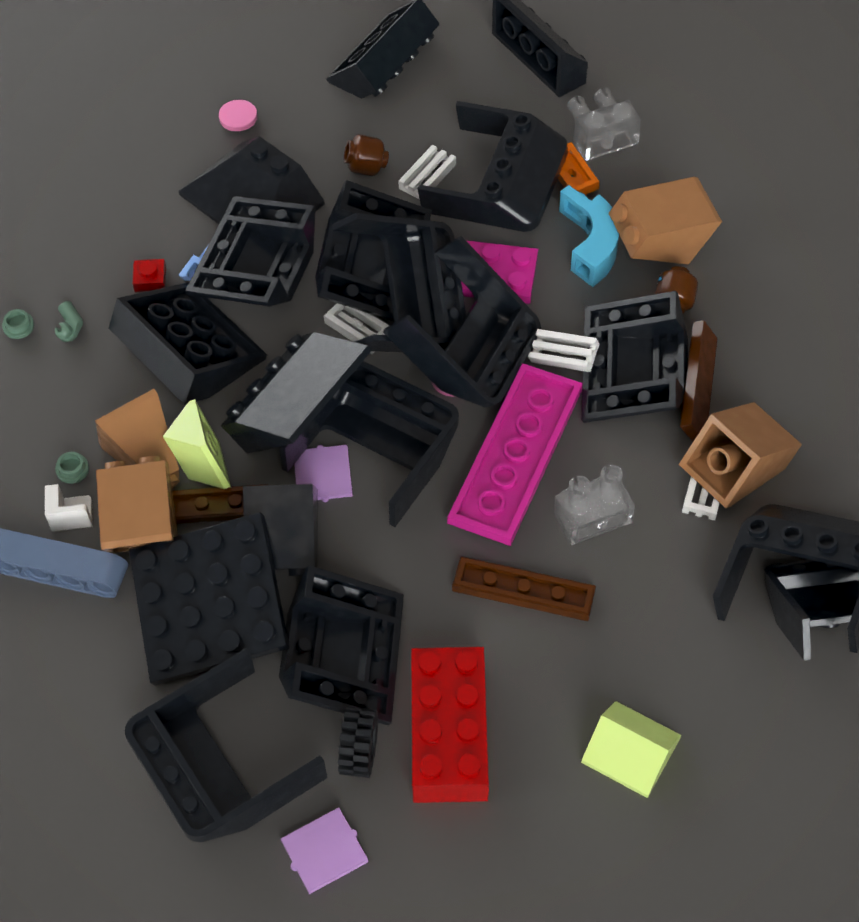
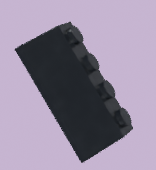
(538, 46)
(385, 50)

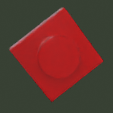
(149, 274)

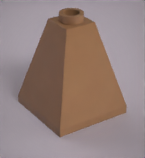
(137, 432)

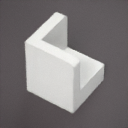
(67, 512)

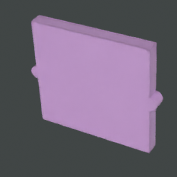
(327, 470)
(324, 850)

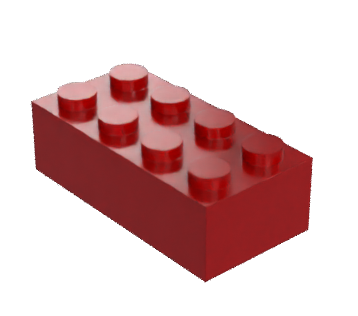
(449, 725)

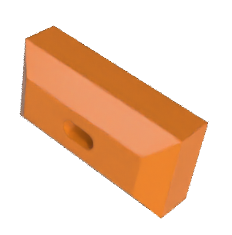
(584, 179)

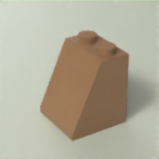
(665, 220)
(738, 452)
(135, 504)

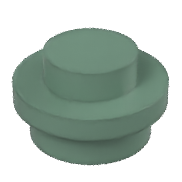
(17, 324)
(71, 467)

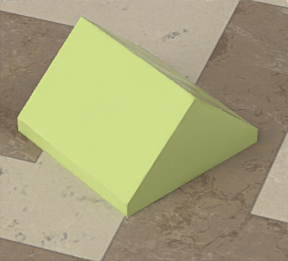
(197, 447)
(630, 748)

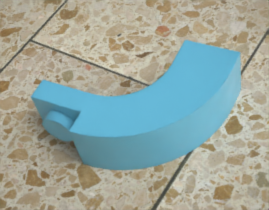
(598, 253)

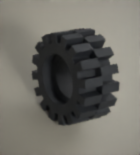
(358, 742)

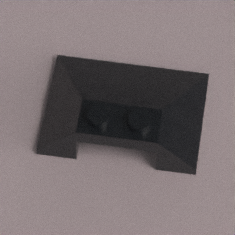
(251, 171)
(256, 253)
(354, 264)
(638, 358)
(342, 644)

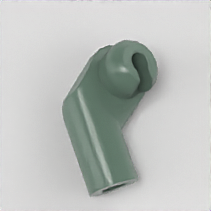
(72, 324)

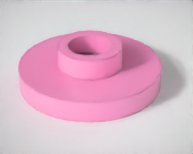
(238, 115)

